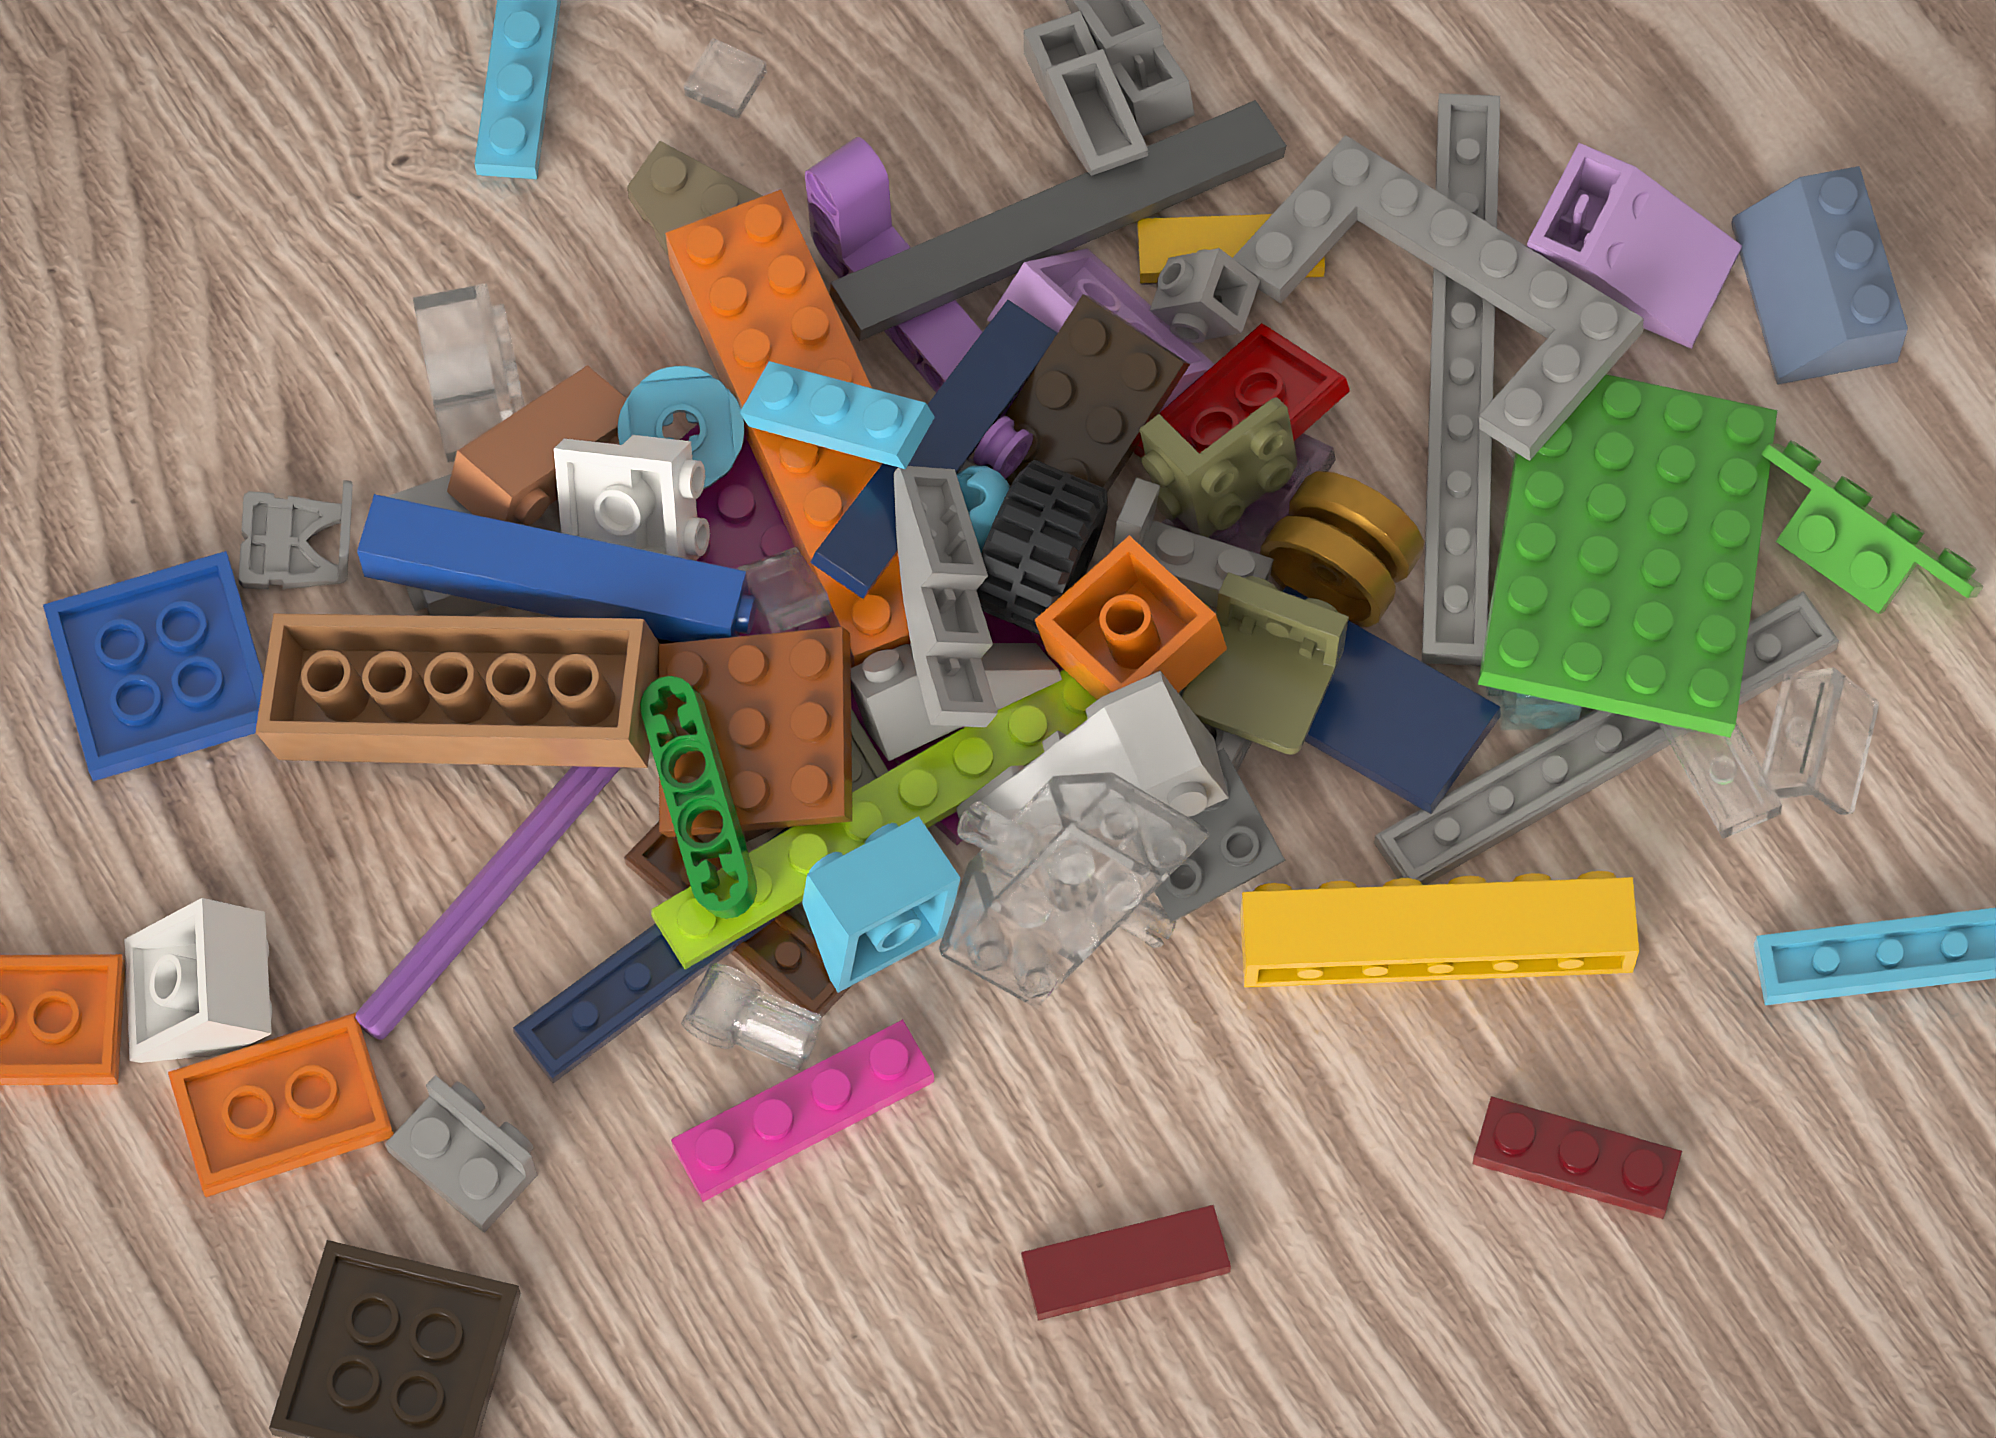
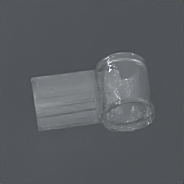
(735, 1011)

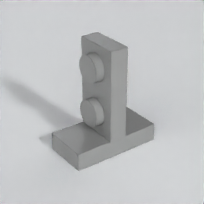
(1191, 558)

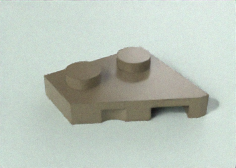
(680, 190)

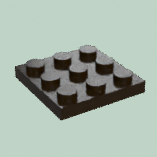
(393, 1350)

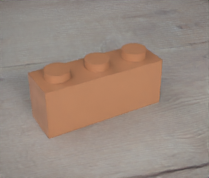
(512, 465)

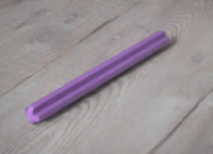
(481, 899)

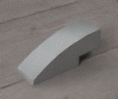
(1140, 61)
(1083, 93)

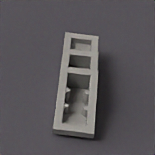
(940, 599)

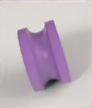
(1003, 447)

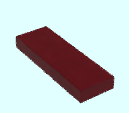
(1125, 1262)

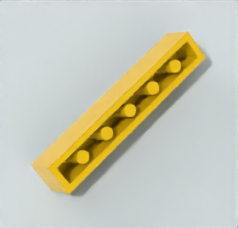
(1438, 930)

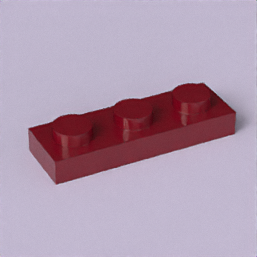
(1577, 1157)

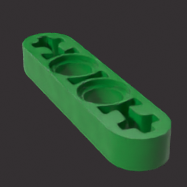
(693, 798)

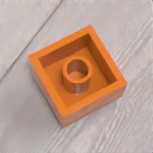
(1130, 623)

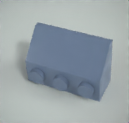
(1820, 277)

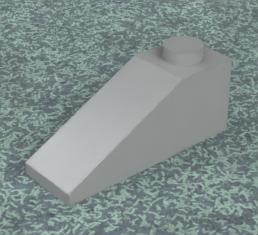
(894, 705)

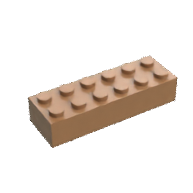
(458, 689)

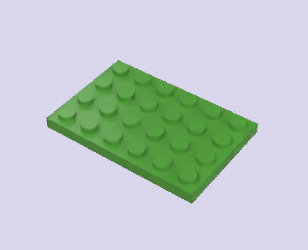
(1634, 557)

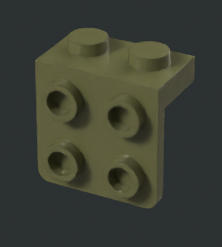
(1219, 483)
(1273, 665)

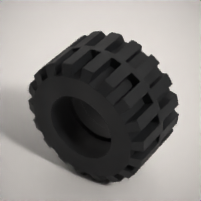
(1040, 542)

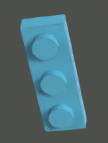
(837, 414)

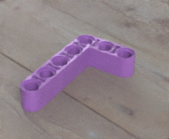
(854, 230)

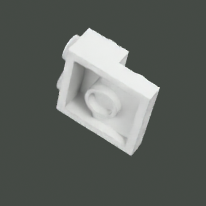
(633, 494)

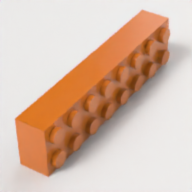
(766, 302)

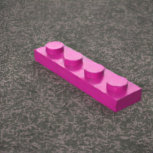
(802, 1110)

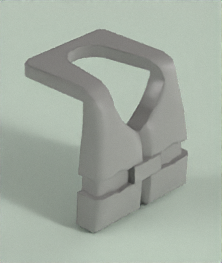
(278, 538)

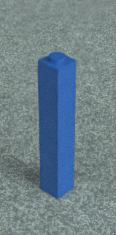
(551, 572)

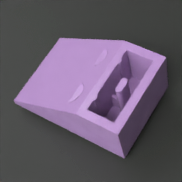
(1635, 244)

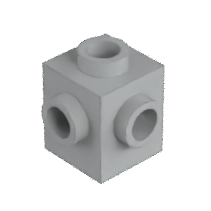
(1204, 295)

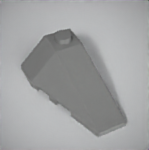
(1133, 732)

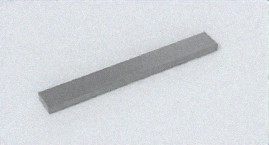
(1581, 758)

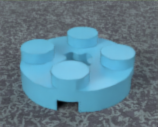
(703, 401)

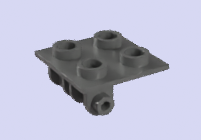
(1232, 854)

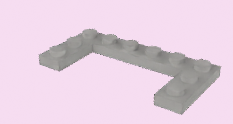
(1581, 324)

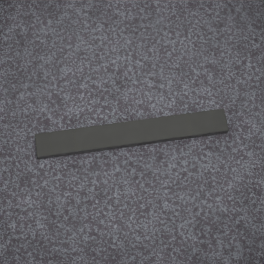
(1055, 221)

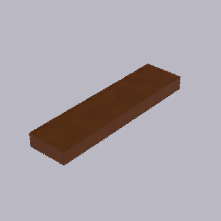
(779, 954)

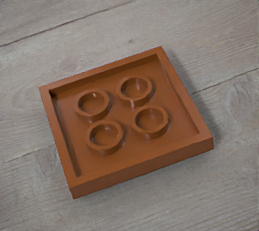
(777, 722)

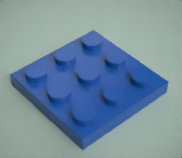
(157, 665)

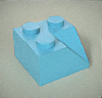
(879, 901)

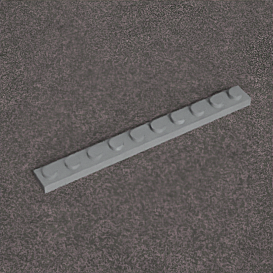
(1458, 393)

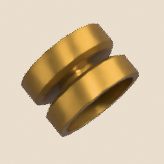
(1343, 546)

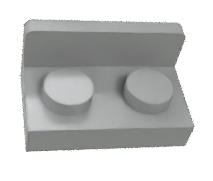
(464, 1153)

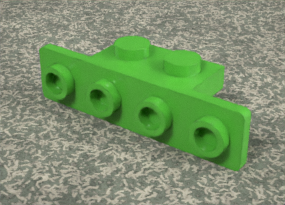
(1856, 543)

